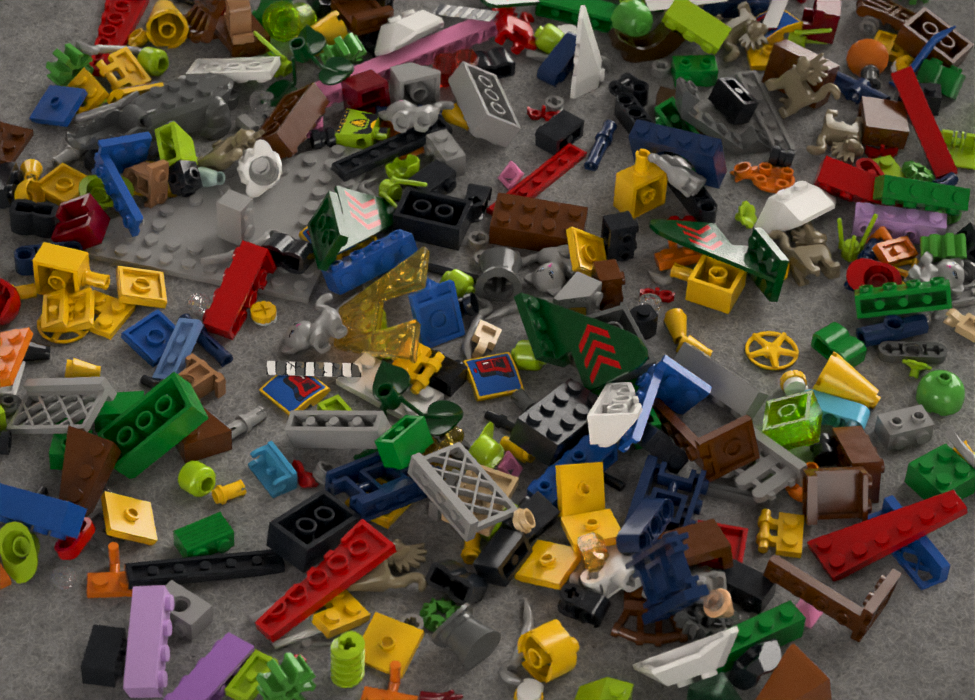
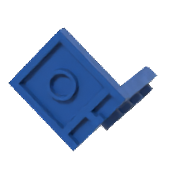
(110, 161)
(437, 312)
(671, 384)

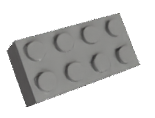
(484, 104)

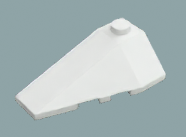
(587, 58)
(613, 413)

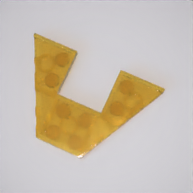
(364, 313)

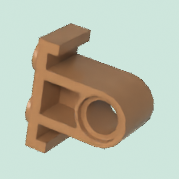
(239, 21)
(150, 180)
(203, 377)

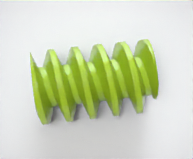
(348, 659)

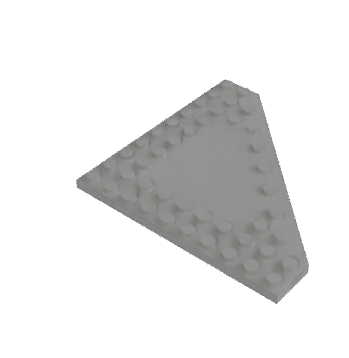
(186, 227)

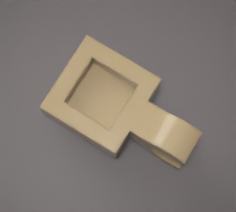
(964, 324)
(485, 336)

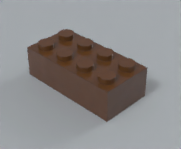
(293, 119)
(533, 222)

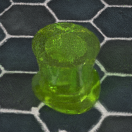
(286, 20)

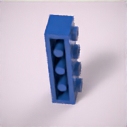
(369, 261)
(581, 453)
(40, 512)

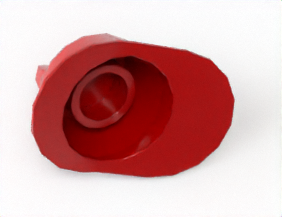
(871, 272)

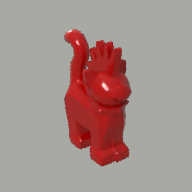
(514, 29)

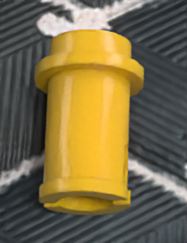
(27, 291)
(222, 494)
(471, 550)

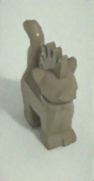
(744, 30)
(797, 88)
(842, 138)
(229, 150)
(808, 255)
(380, 577)

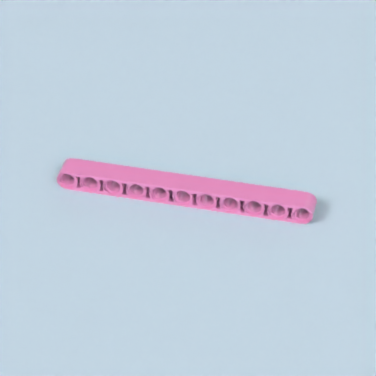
(421, 52)

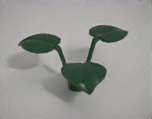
(303, 48)
(391, 383)

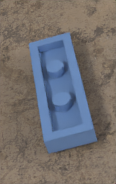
(178, 347)

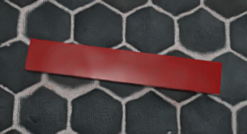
(923, 122)
(546, 173)

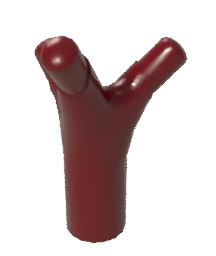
(449, 695)

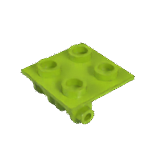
(960, 149)

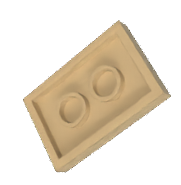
(507, 483)

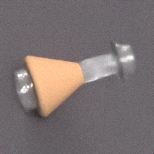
(719, 605)

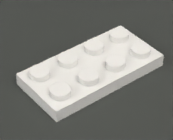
(238, 69)
(363, 387)

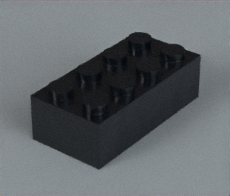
(555, 422)

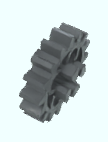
(691, 619)

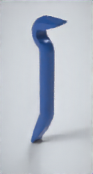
(927, 49)

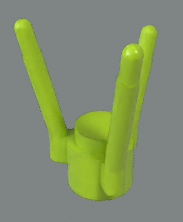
(799, 38)
(285, 67)
(391, 190)
(851, 248)

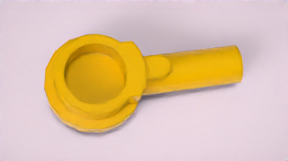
(138, 38)

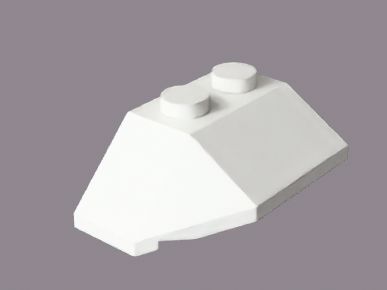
(406, 30)
(795, 207)
(690, 660)

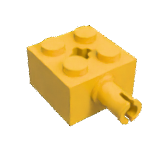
(640, 186)
(66, 268)
(711, 283)

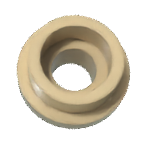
(523, 520)

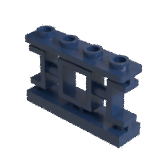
(381, 498)
(685, 513)
(663, 575)

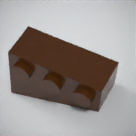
(206, 440)
(856, 449)
(86, 468)

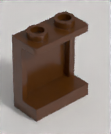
(362, 15)
(242, 50)
(883, 122)
(835, 493)
(706, 543)

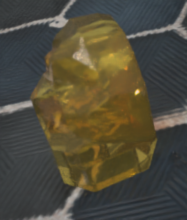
(592, 551)

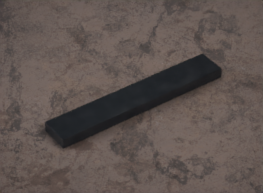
(385, 151)
(204, 568)

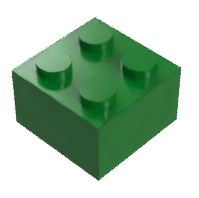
(939, 473)

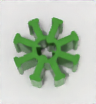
(348, 48)
(68, 65)
(944, 246)
(287, 679)

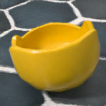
(30, 190)

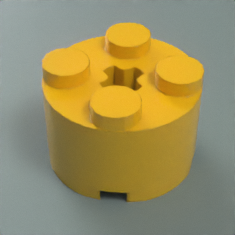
(547, 645)

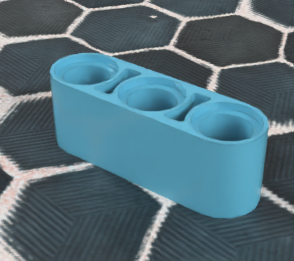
(840, 411)

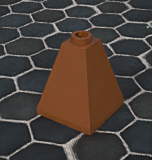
(796, 679)

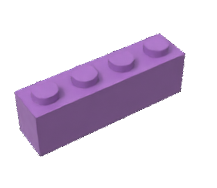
(214, 671)

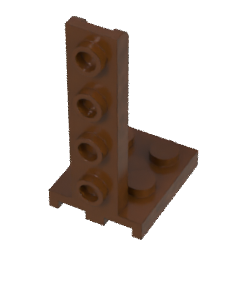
(13, 141)
(716, 451)
(829, 601)

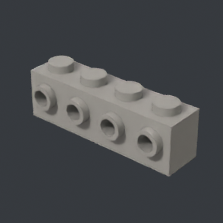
(726, 385)
(335, 429)

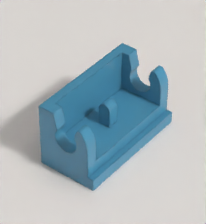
(273, 470)

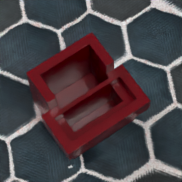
(822, 16)
(365, 91)
(81, 221)

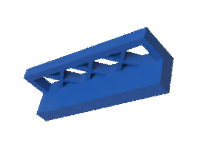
(922, 548)

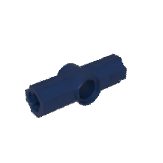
(855, 89)
(893, 329)

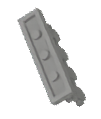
(775, 460)

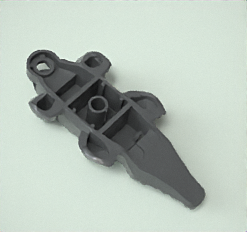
(191, 101)

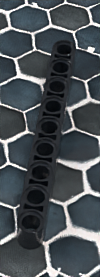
(700, 206)

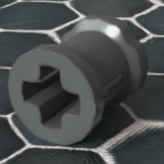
(871, 74)

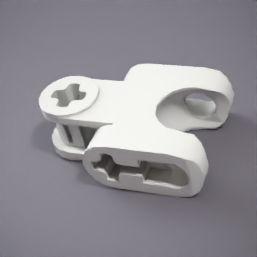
(613, 575)

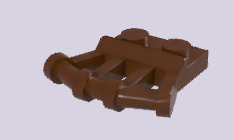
(886, 11)
(203, 19)
(633, 607)

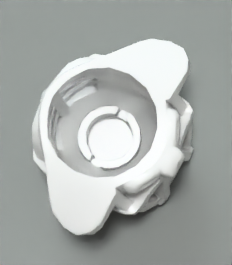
(259, 168)

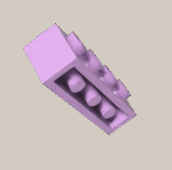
(898, 221)
(148, 641)

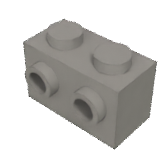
(444, 148)
(235, 217)
(904, 427)

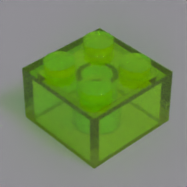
(793, 420)

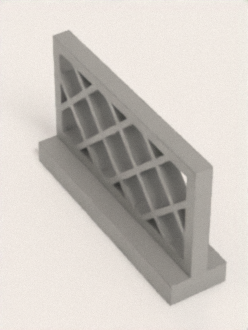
(62, 391)
(446, 496)

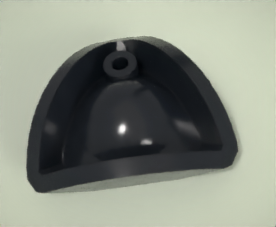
(755, 662)

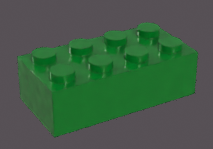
(154, 424)

